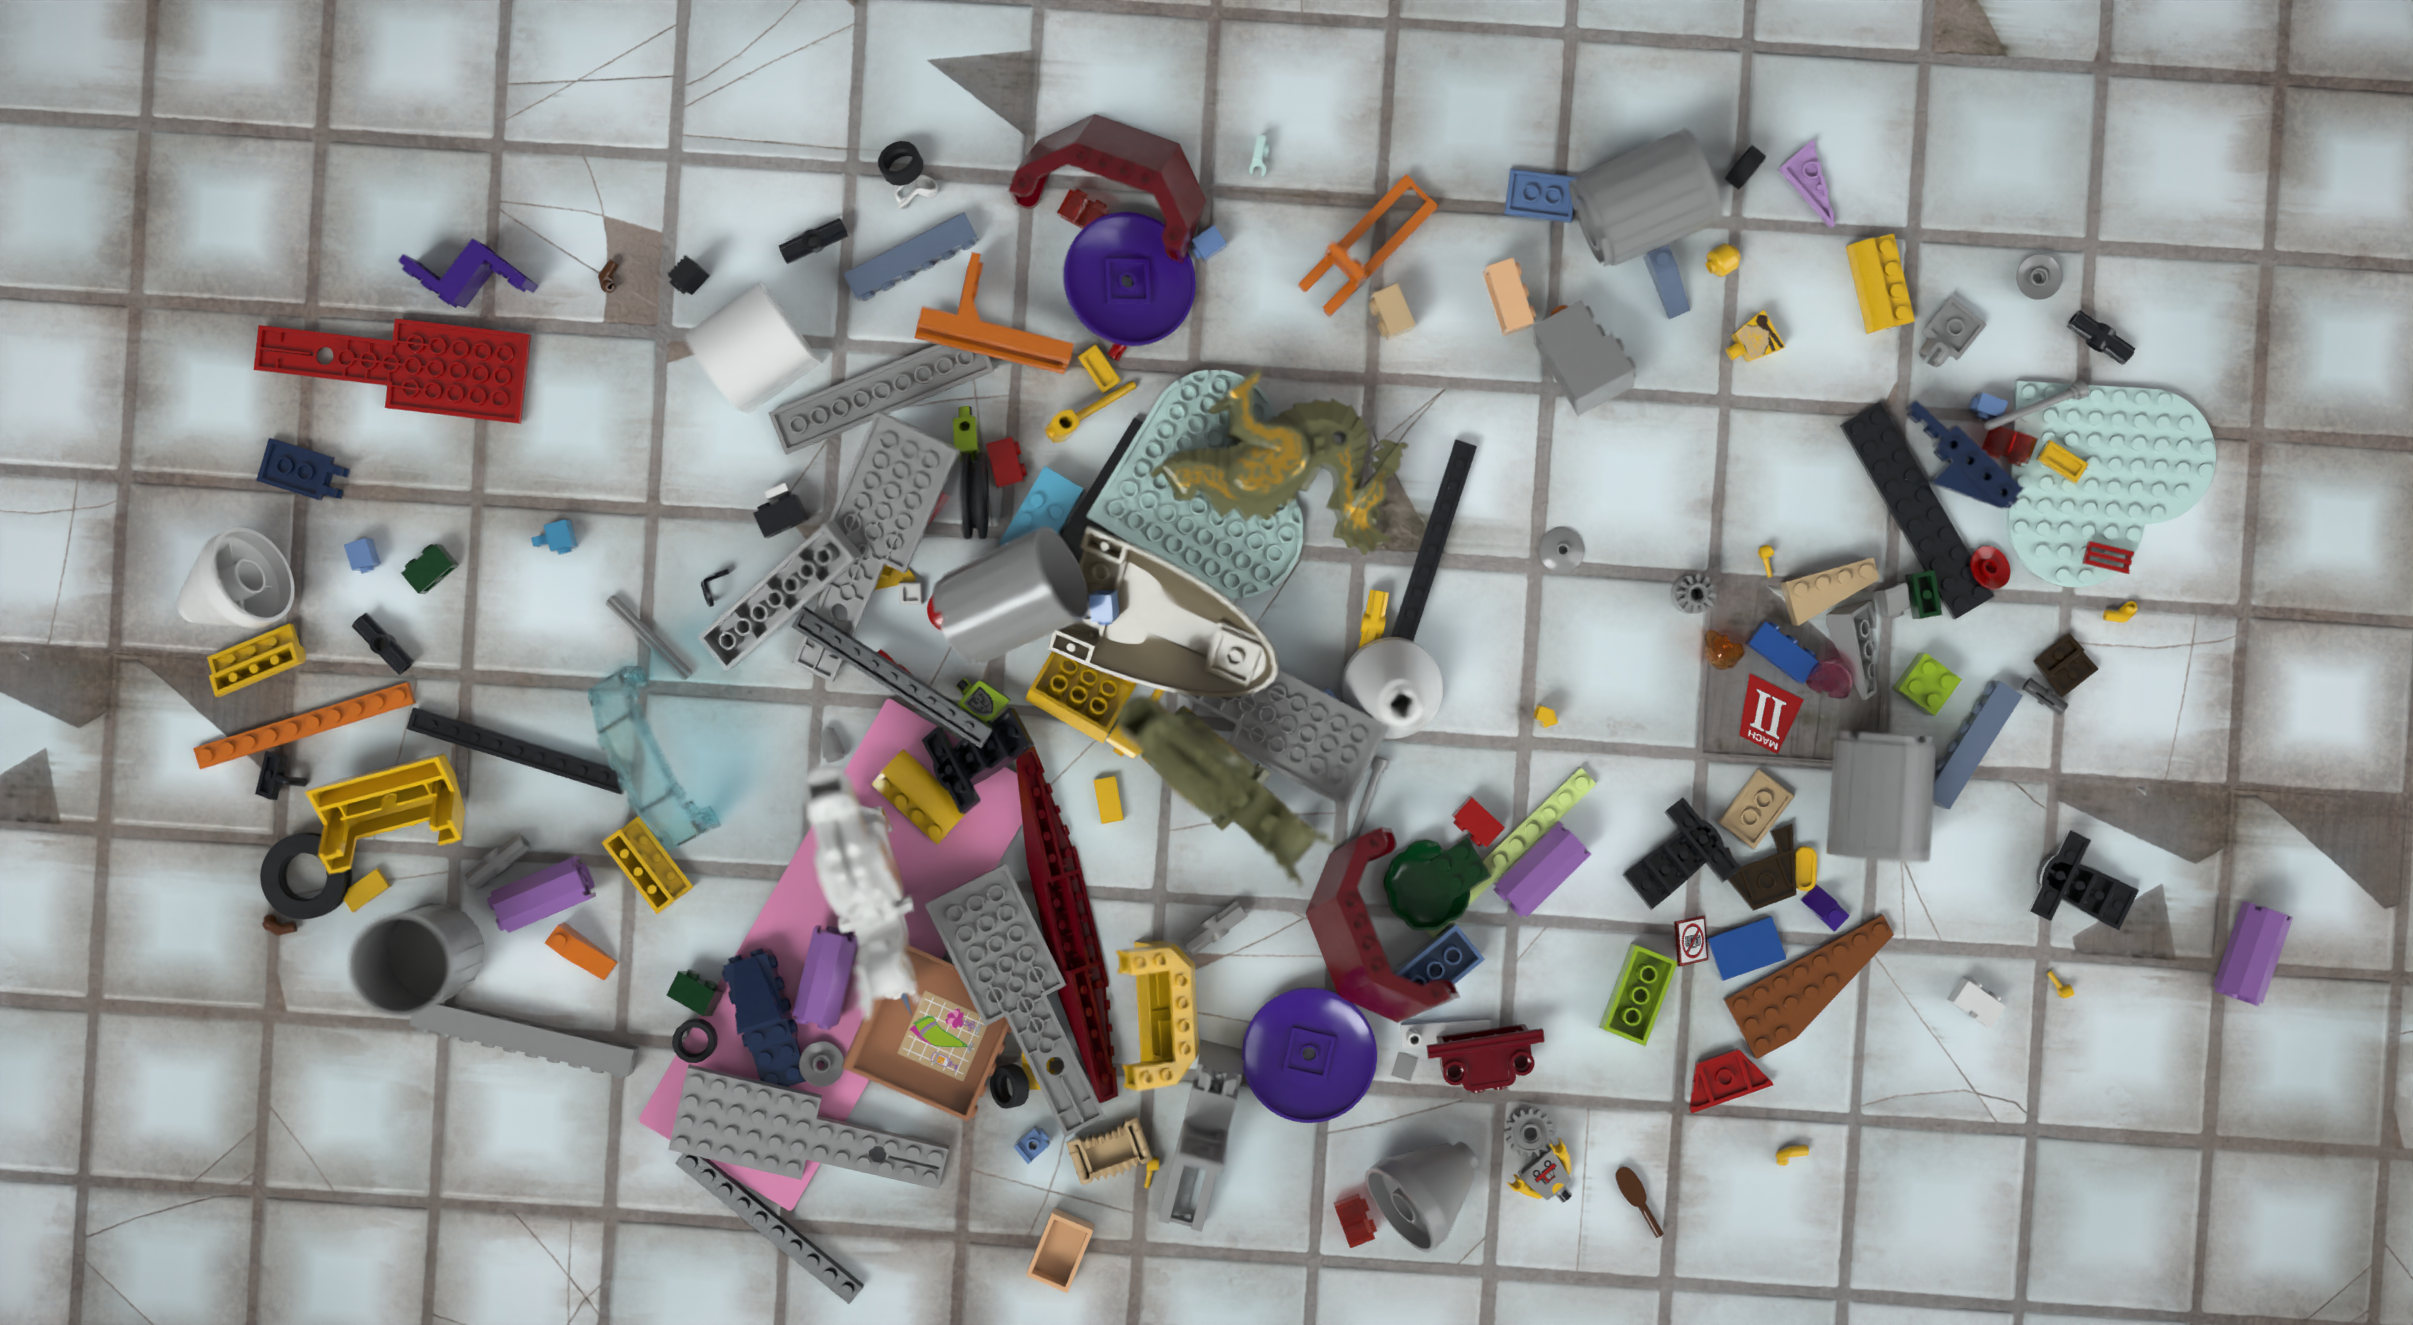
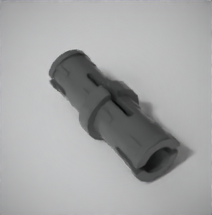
(2045, 696)

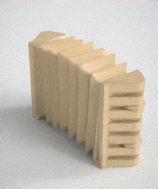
(1109, 1151)

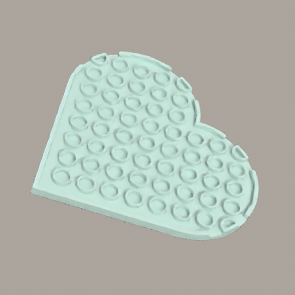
(2146, 466)
(1225, 551)

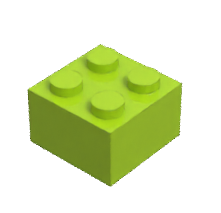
(1926, 684)

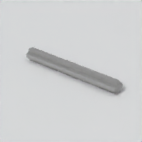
(649, 637)

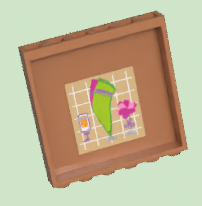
(938, 1051)

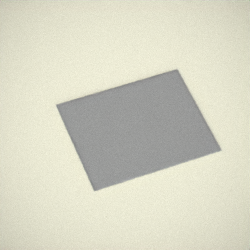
(1404, 1066)

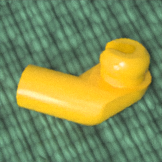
(2123, 614)
(1792, 1151)

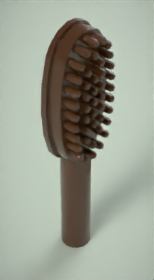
(1635, 1194)

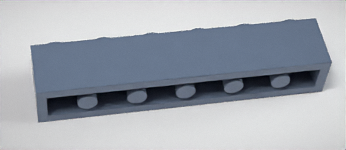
(911, 257)
(1973, 741)

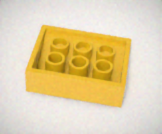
(1080, 695)

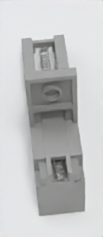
(1204, 1129)

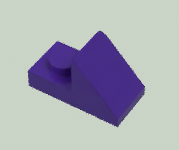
(1825, 907)

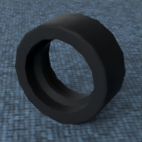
(894, 152)
(1745, 167)
(681, 1051)
(1019, 1084)

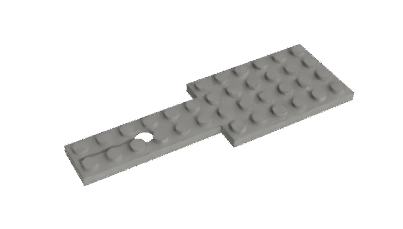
(884, 516)
(1302, 734)
(1009, 976)
(780, 1129)

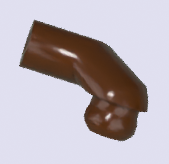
(606, 277)
(271, 925)

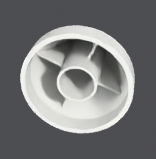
(237, 582)
(1390, 667)

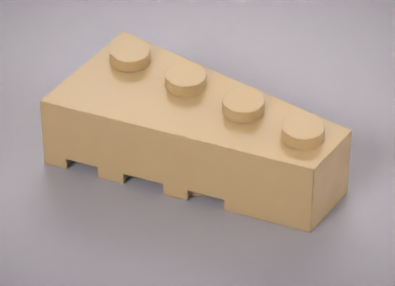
(1821, 590)

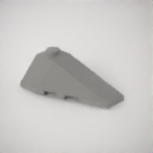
(1852, 636)

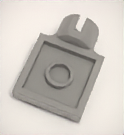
(1950, 332)

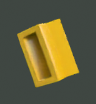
(1545, 716)

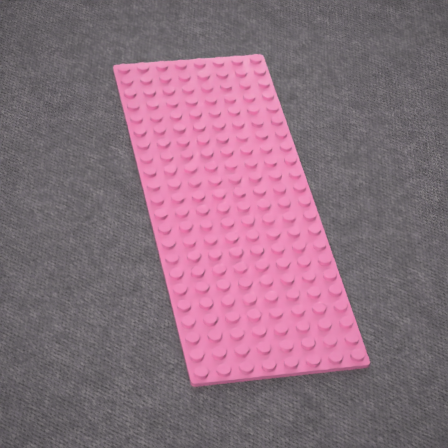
(800, 905)

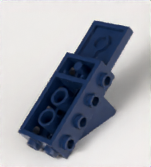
(1959, 474)
(764, 1016)

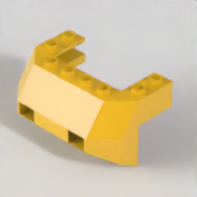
(385, 802)
(1164, 1013)

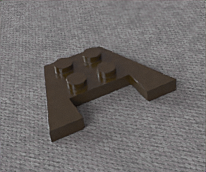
(1771, 877)

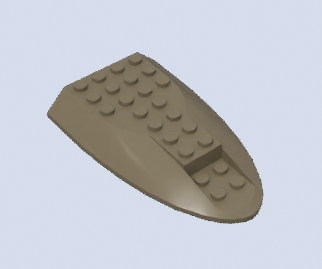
(1169, 627)

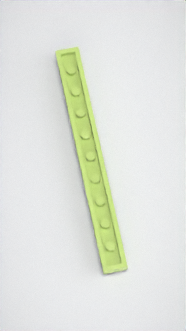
(1531, 830)

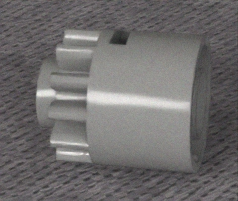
(1681, 594)

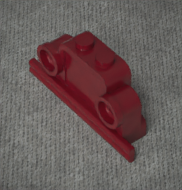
(1486, 1056)

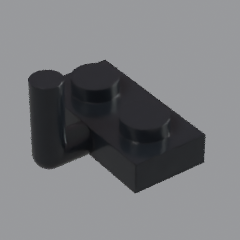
(272, 776)

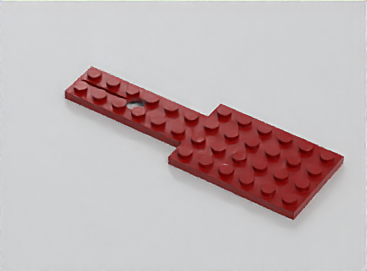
(424, 366)

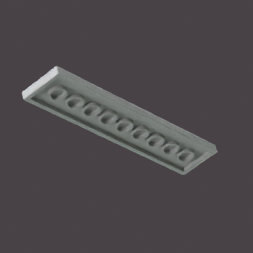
(881, 389)

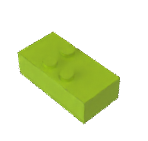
(1638, 994)

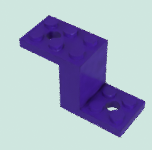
(467, 274)

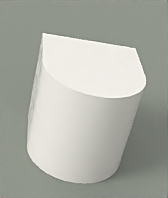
(752, 349)

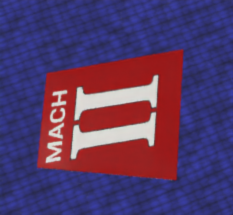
(1767, 714)

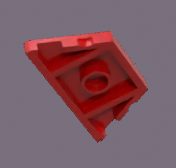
(1725, 1079)

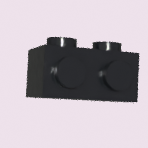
(780, 516)

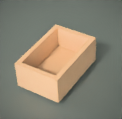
(1509, 296)
(1060, 1250)

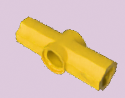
(1374, 618)

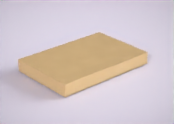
(1755, 808)

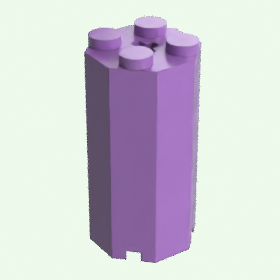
(1541, 869)
(541, 894)
(2252, 953)
(825, 977)

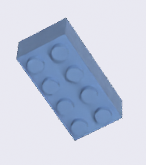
(1444, 957)

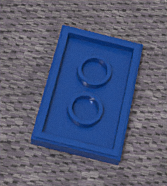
(1746, 948)

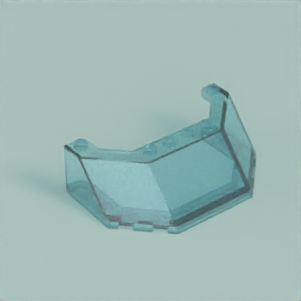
(641, 762)

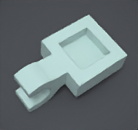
(1261, 150)

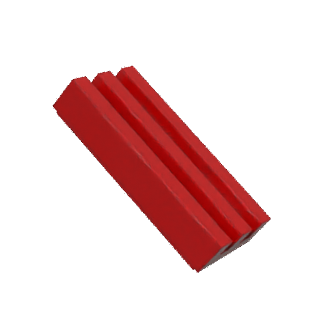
(2127, 561)

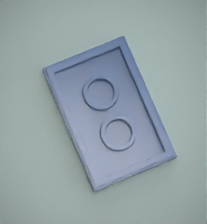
(1539, 196)

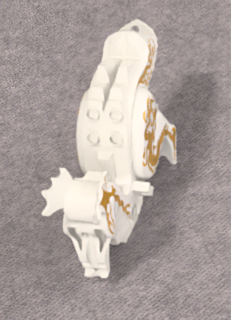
(862, 883)

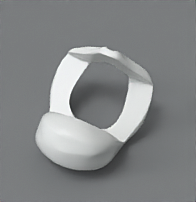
(923, 186)

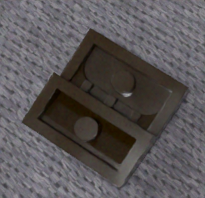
(2065, 665)

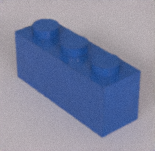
(1782, 651)

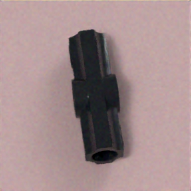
(799, 247)
(2101, 337)
(372, 634)

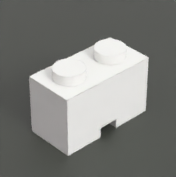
(1983, 1006)

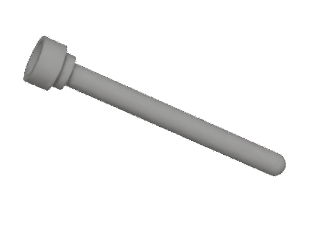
(2077, 390)
(1378, 766)

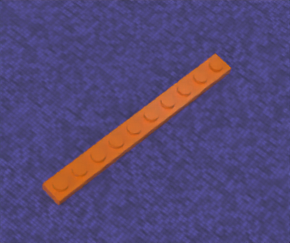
(304, 725)

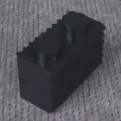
(687, 276)

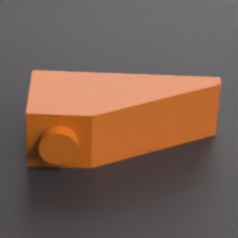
(580, 951)

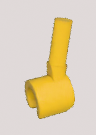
(1764, 553)
(2063, 991)
(1151, 1165)

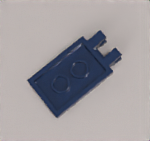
(300, 470)

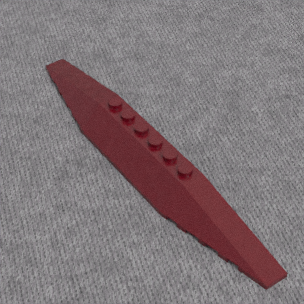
(1067, 923)

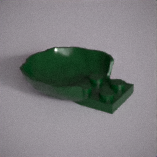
(1432, 884)

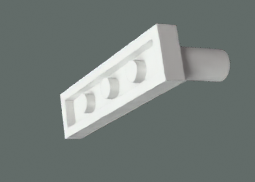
(1425, 1033)

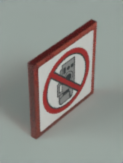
(1691, 940)

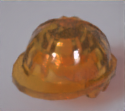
(1721, 652)

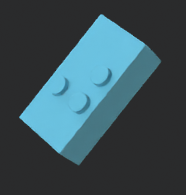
(1046, 505)

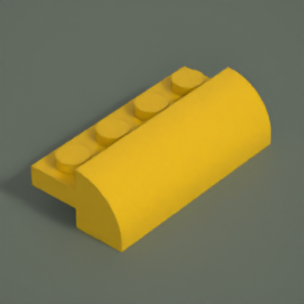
(1880, 283)
(255, 660)
(918, 796)
(647, 865)

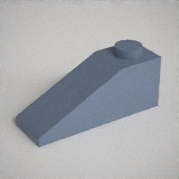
(1667, 281)

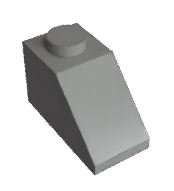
(1892, 600)

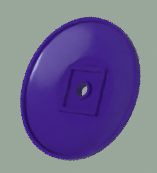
(1133, 248)
(1313, 1087)

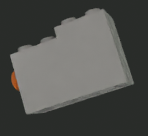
(1582, 358)

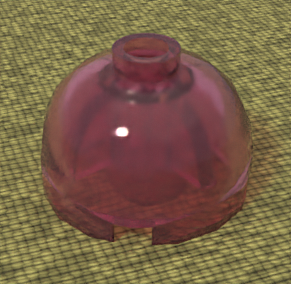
(1831, 677)

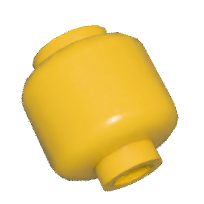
(1722, 260)

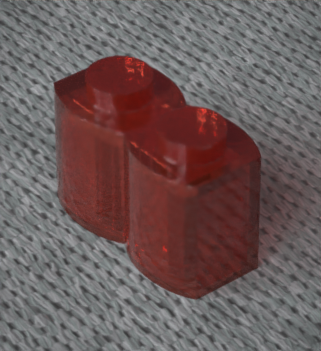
(1080, 210)
(2010, 444)
(1355, 1221)

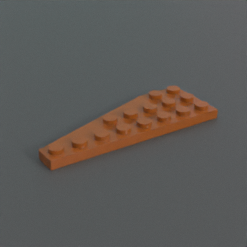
(1790, 998)

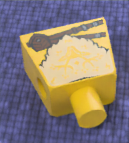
(1755, 339)

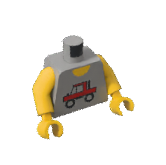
(1546, 1174)

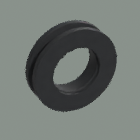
(974, 495)
(275, 883)

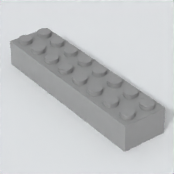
(780, 595)

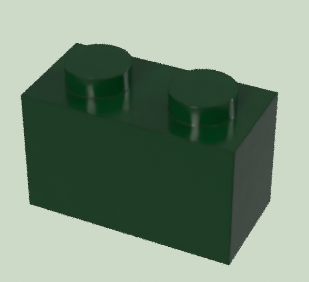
(429, 568)
(1923, 594)
(695, 993)

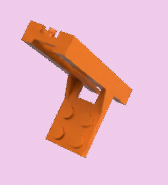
(1355, 270)
(976, 336)

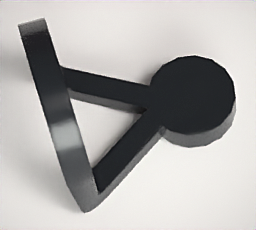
(706, 592)

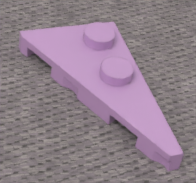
(1805, 176)

